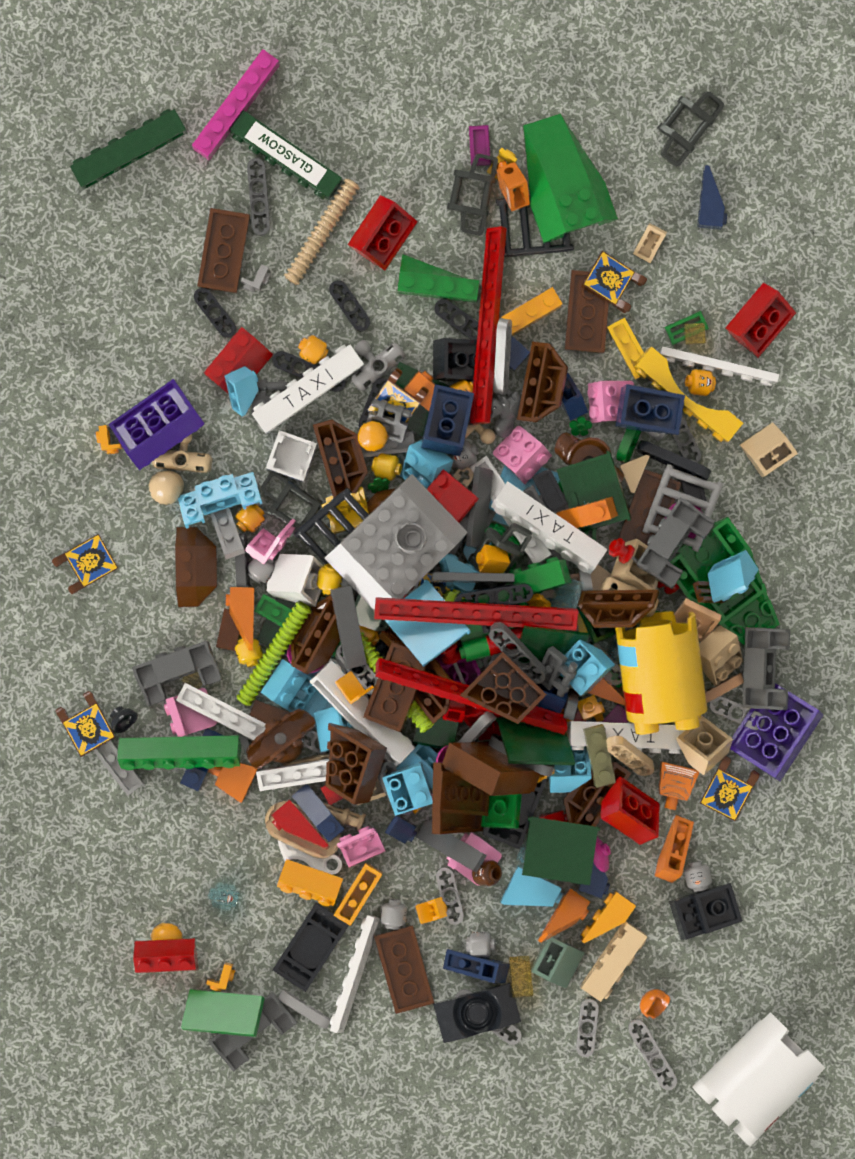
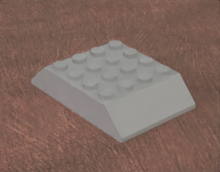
(370, 554)

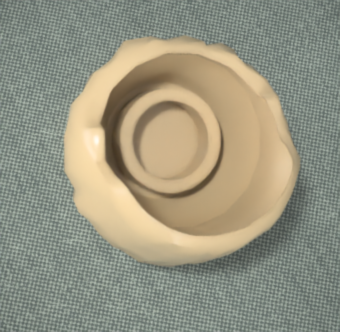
(166, 487)

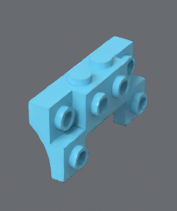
(218, 495)

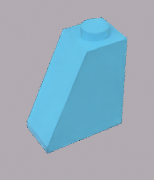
(530, 891)

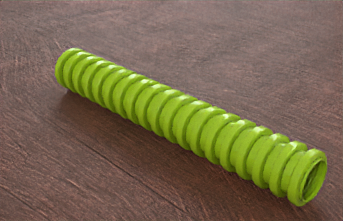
(273, 654)
(416, 713)

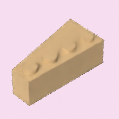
(613, 961)

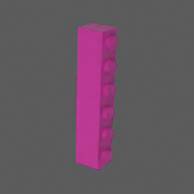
(238, 100)

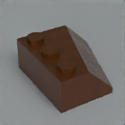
(504, 690)
(353, 763)

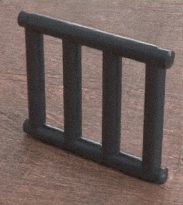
(527, 249)
(316, 520)

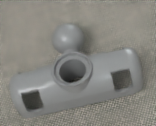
(385, 357)

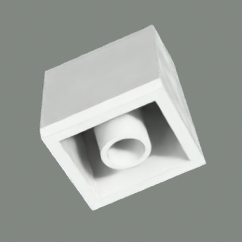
(295, 579)

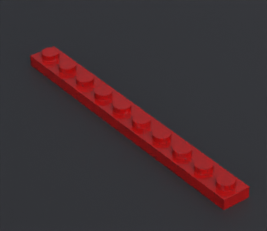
(487, 325)
(475, 613)
(452, 690)

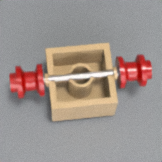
(626, 567)

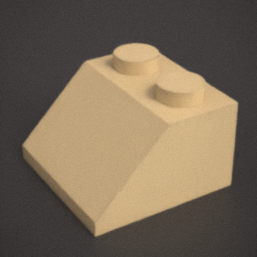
(704, 745)

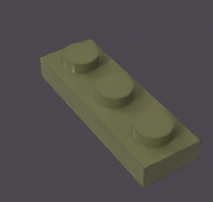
(599, 756)

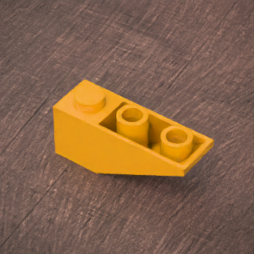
(612, 915)

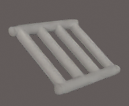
(663, 490)

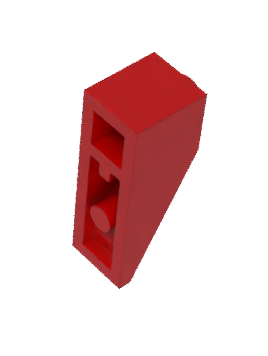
(294, 823)

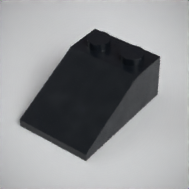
(454, 359)

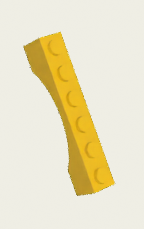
(656, 369)

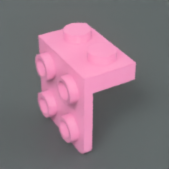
(604, 400)
(522, 454)
(266, 545)
(186, 719)
(479, 844)
(361, 846)

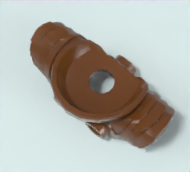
(573, 450)
(265, 749)

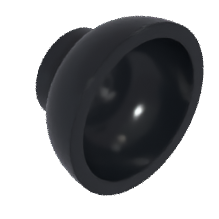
(119, 718)

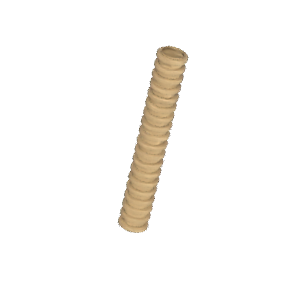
(321, 231)

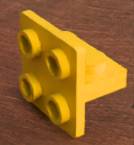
(347, 511)

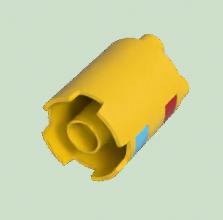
(662, 673)

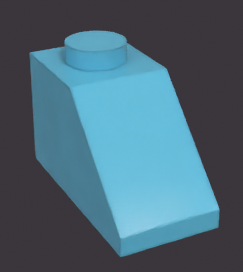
(241, 389)

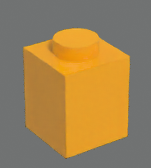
(492, 559)

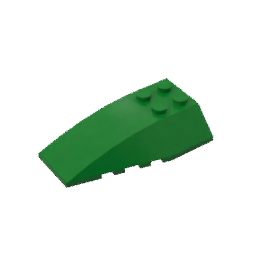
(563, 181)
(741, 610)

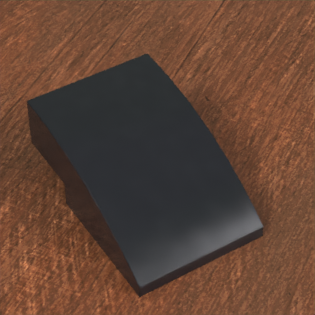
(705, 911)

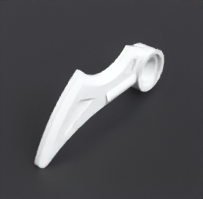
(320, 864)

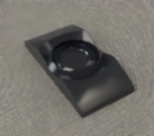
(513, 836)
(310, 947)
(477, 1013)

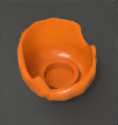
(653, 1010)

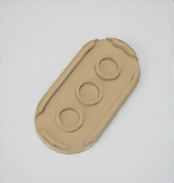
(297, 843)

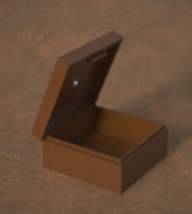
(487, 771)

